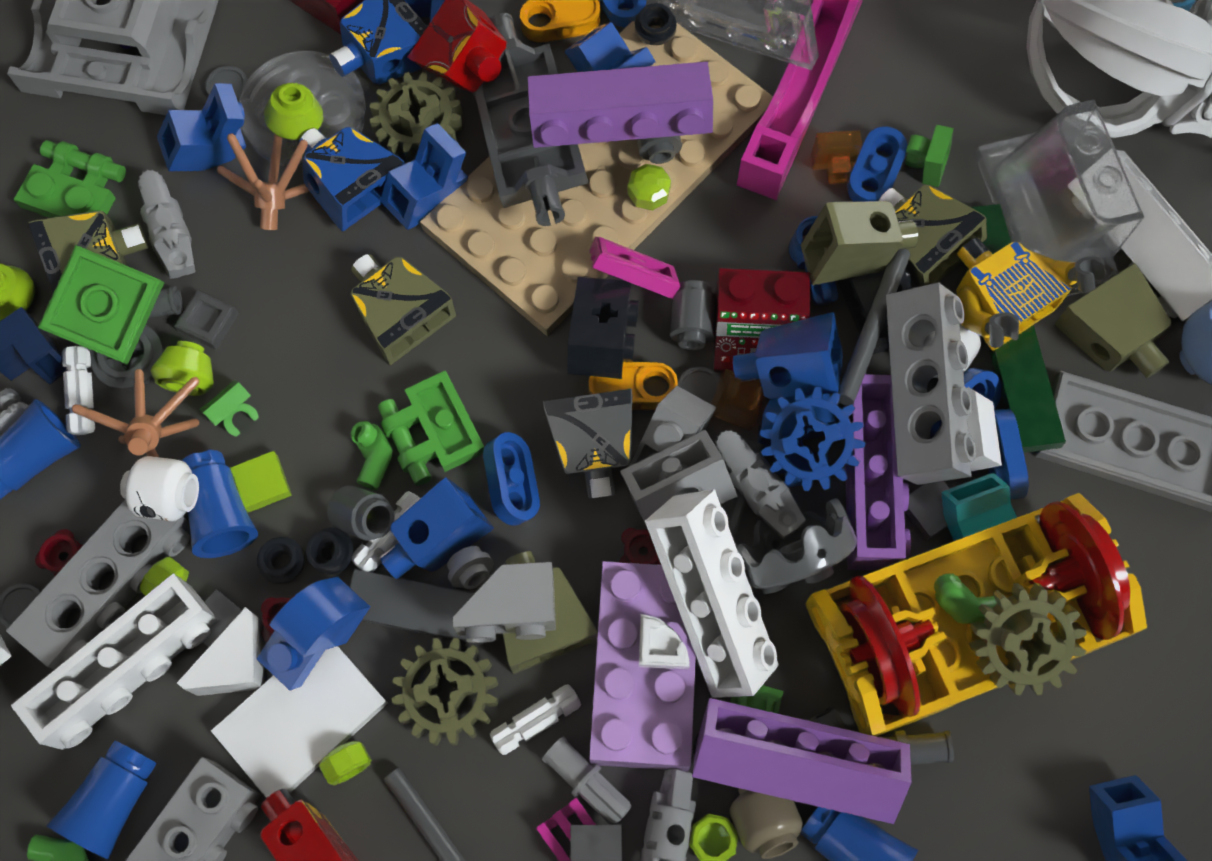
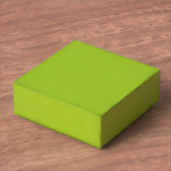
(261, 481)

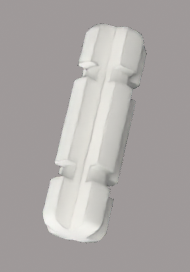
(77, 388)
(368, 556)
(535, 719)

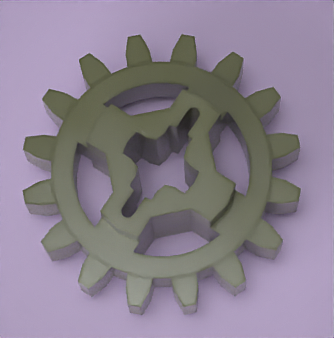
(394, 114)
(1017, 620)
(423, 695)

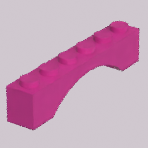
(795, 102)

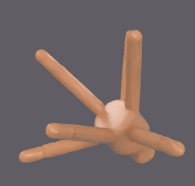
(267, 195)
(144, 430)

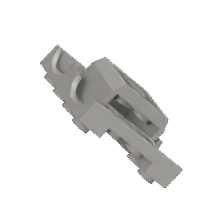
(164, 31)

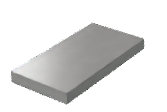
(1133, 440)

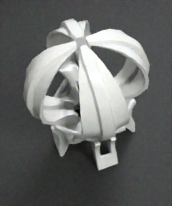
(1141, 45)

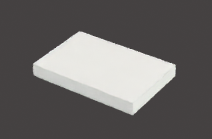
(287, 733)

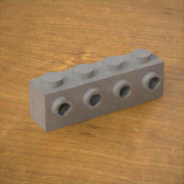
(199, 817)

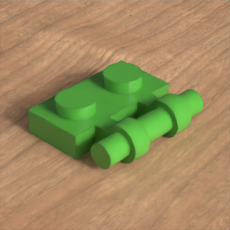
(58, 194)
(444, 421)

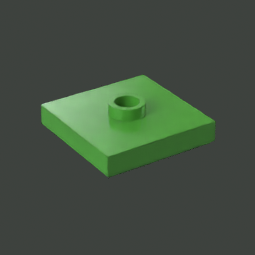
(101, 304)

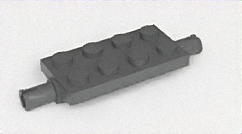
(503, 105)

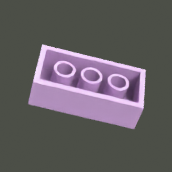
(639, 712)

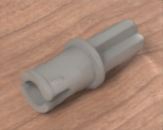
(587, 781)

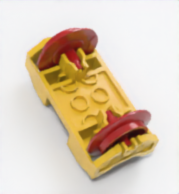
(910, 652)

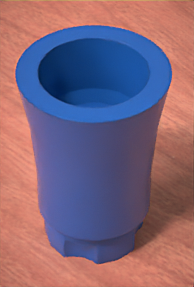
(32, 445)
(219, 517)
(104, 800)
(853, 838)

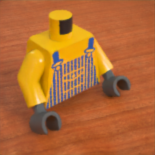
(1017, 288)

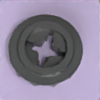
(115, 373)

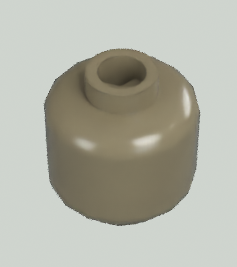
(766, 823)

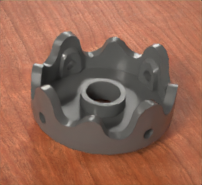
(803, 555)

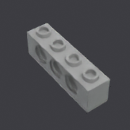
(910, 319)
(43, 623)

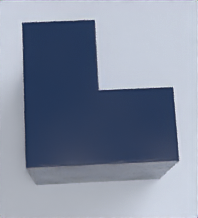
(28, 347)

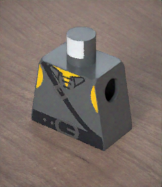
(593, 436)

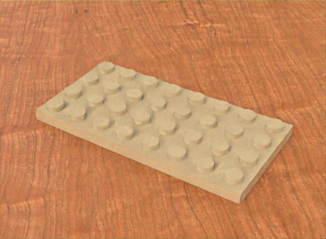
(540, 265)

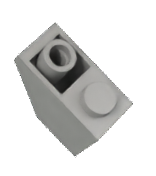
(673, 421)
(510, 601)

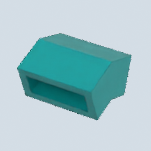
(977, 506)

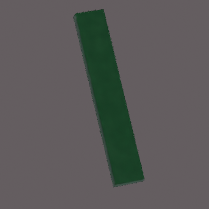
(1022, 367)

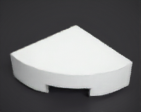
(660, 645)

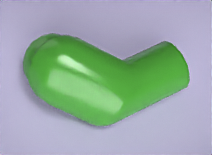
(375, 450)
(959, 600)
(54, 849)

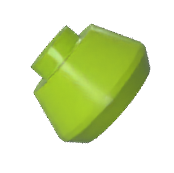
(292, 111)
(15, 290)
(182, 363)

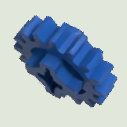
(804, 408)

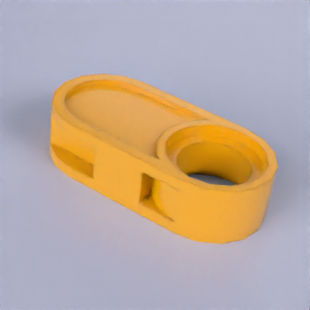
(567, 20)
(633, 378)

